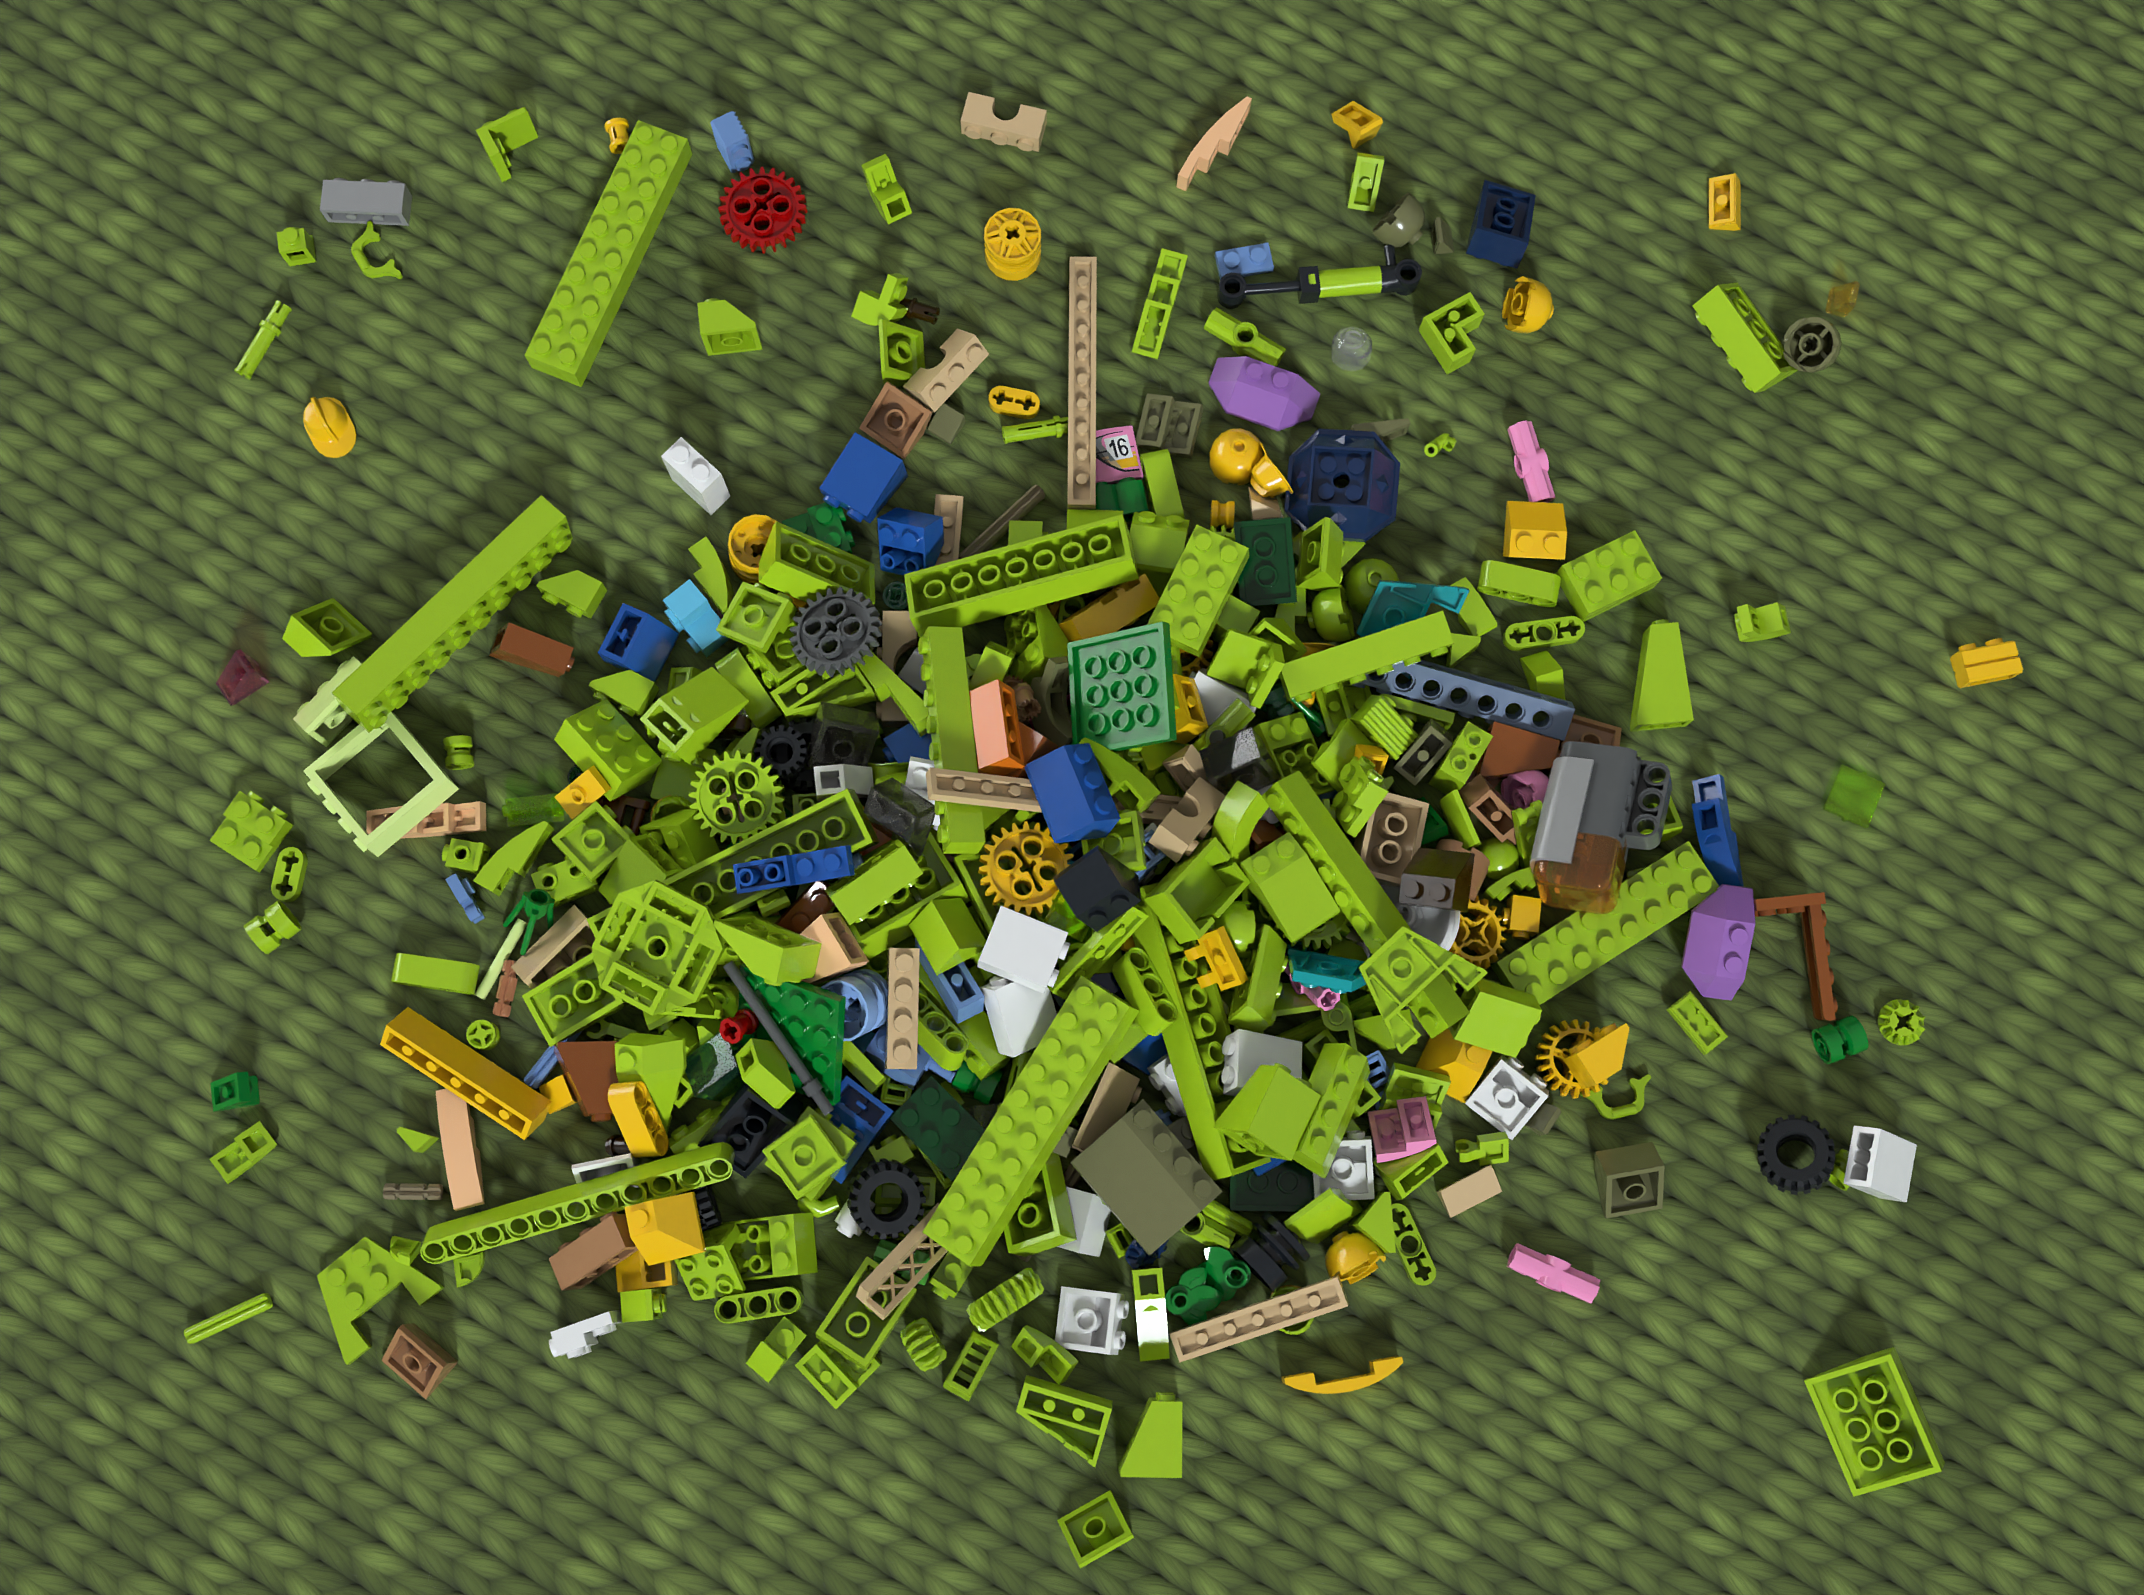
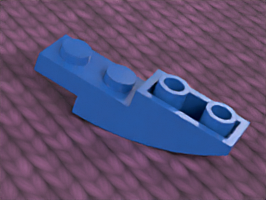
(1714, 831)
(793, 869)

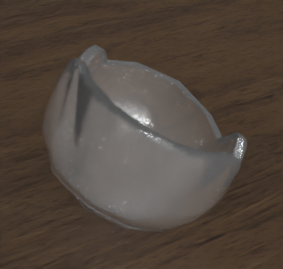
(1351, 348)

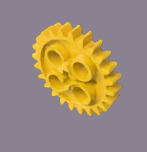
(1002, 881)

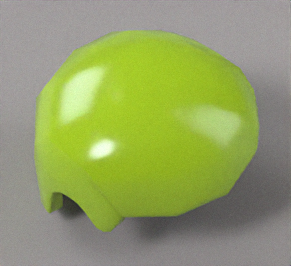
(1502, 857)

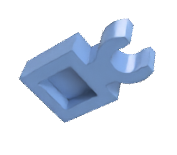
(463, 892)

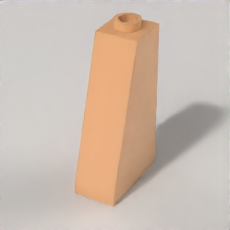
(838, 949)

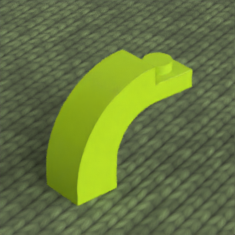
(1237, 819)

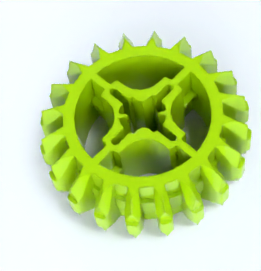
(1005, 1299)

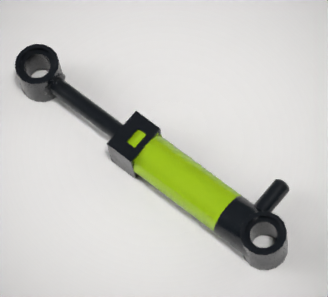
(1317, 284)

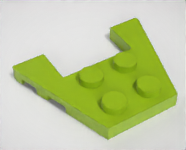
(1403, 970)
(359, 1282)

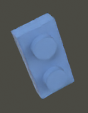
(1245, 260)

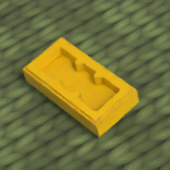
(582, 792)

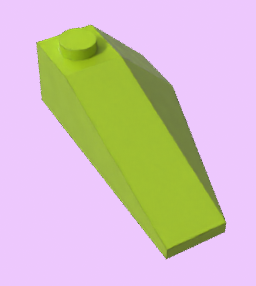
(656, 1062)

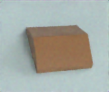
(896, 420)
(1592, 731)

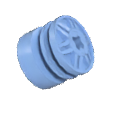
(865, 1001)

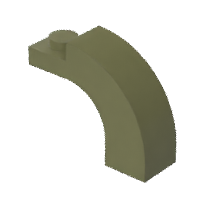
(1051, 693)

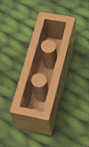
(593, 1252)

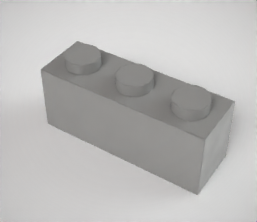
(366, 201)

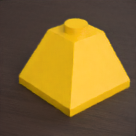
(1455, 1059)
(666, 1228)

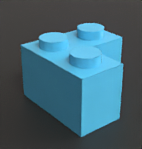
(692, 613)

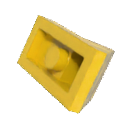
(1358, 121)

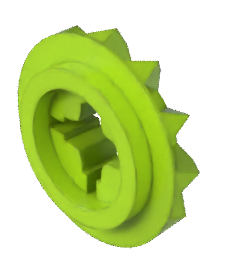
(1888, 1022)

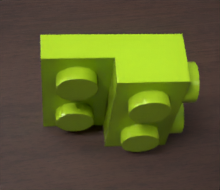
(756, 616)
(779, 662)
(1360, 794)
(251, 830)
(593, 840)
(1124, 841)

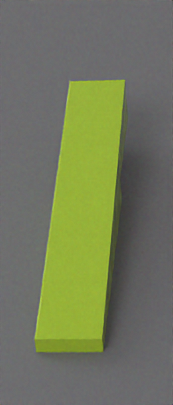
(887, 684)

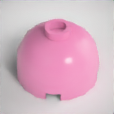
(1524, 788)

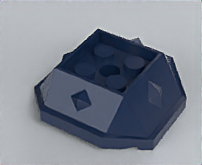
(1352, 455)

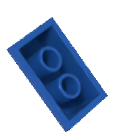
(1073, 794)

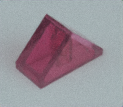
(241, 678)

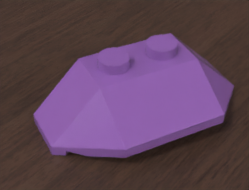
(1262, 392)
(1720, 941)

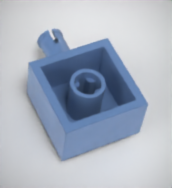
(908, 1077)

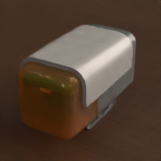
(1590, 822)

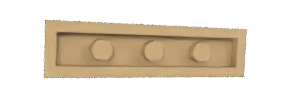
(895, 1262)

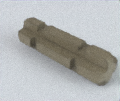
(412, 1191)

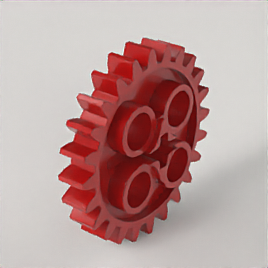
(762, 210)

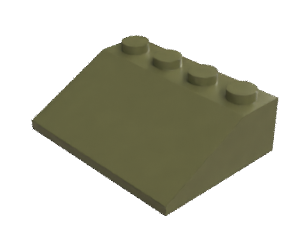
(1146, 1177)

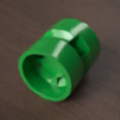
(1843, 1038)
(984, 1090)

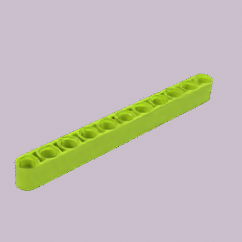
(566, 1212)

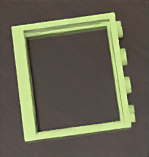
(404, 818)

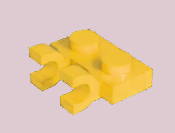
(1221, 957)

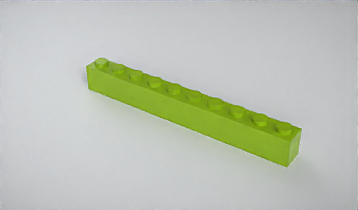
(1355, 889)

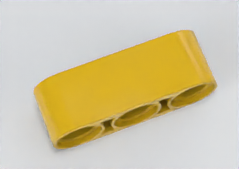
(638, 1119)

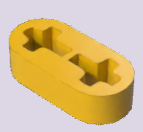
(1013, 408)

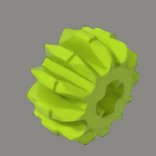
(923, 1344)

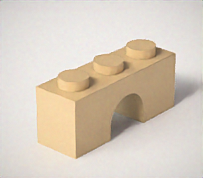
(1022, 131)
(935, 385)
(1188, 821)

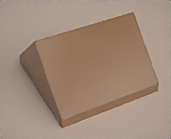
(418, 1359)

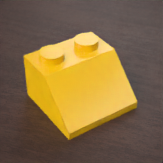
(1535, 530)

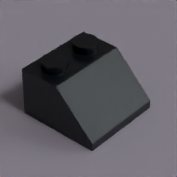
(1098, 888)

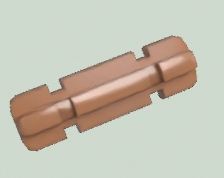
(505, 990)

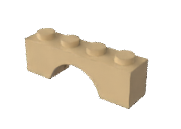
(898, 637)
(902, 1009)

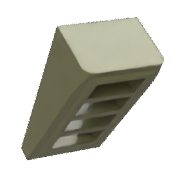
(1385, 430)

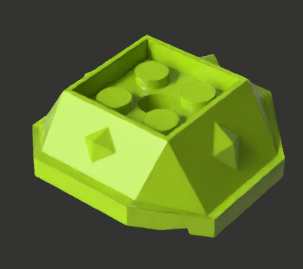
(627, 952)

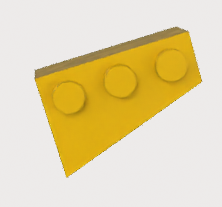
(1112, 610)

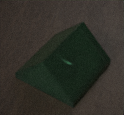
(714, 1069)

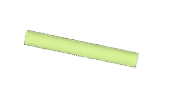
(503, 954)

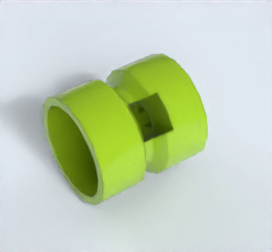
(282, 922)

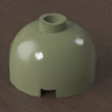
(1401, 223)
(1811, 344)

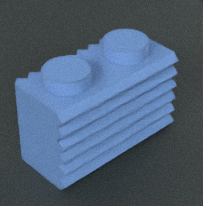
(732, 142)

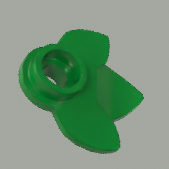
(1219, 1267)
(1197, 1296)

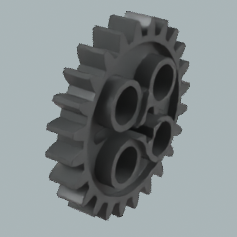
(835, 631)

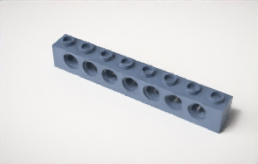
(1553, 726)

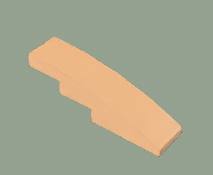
(1217, 139)
(444, 820)
(460, 1150)

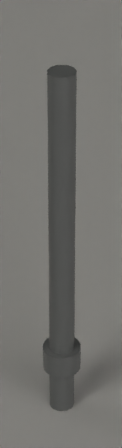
(812, 1086)

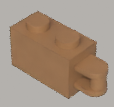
(1489, 808)

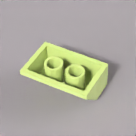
(323, 715)

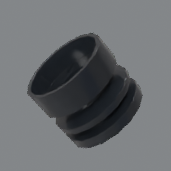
(1270, 1251)

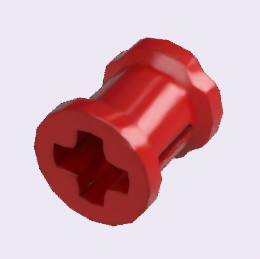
(742, 1023)

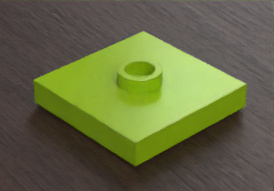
(804, 1156)

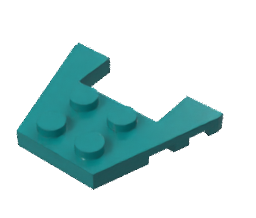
(1403, 602)
(1323, 970)

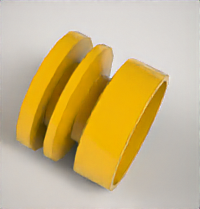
(1012, 244)
(745, 538)

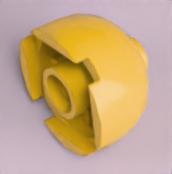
(1527, 306)
(1235, 455)
(1352, 1257)

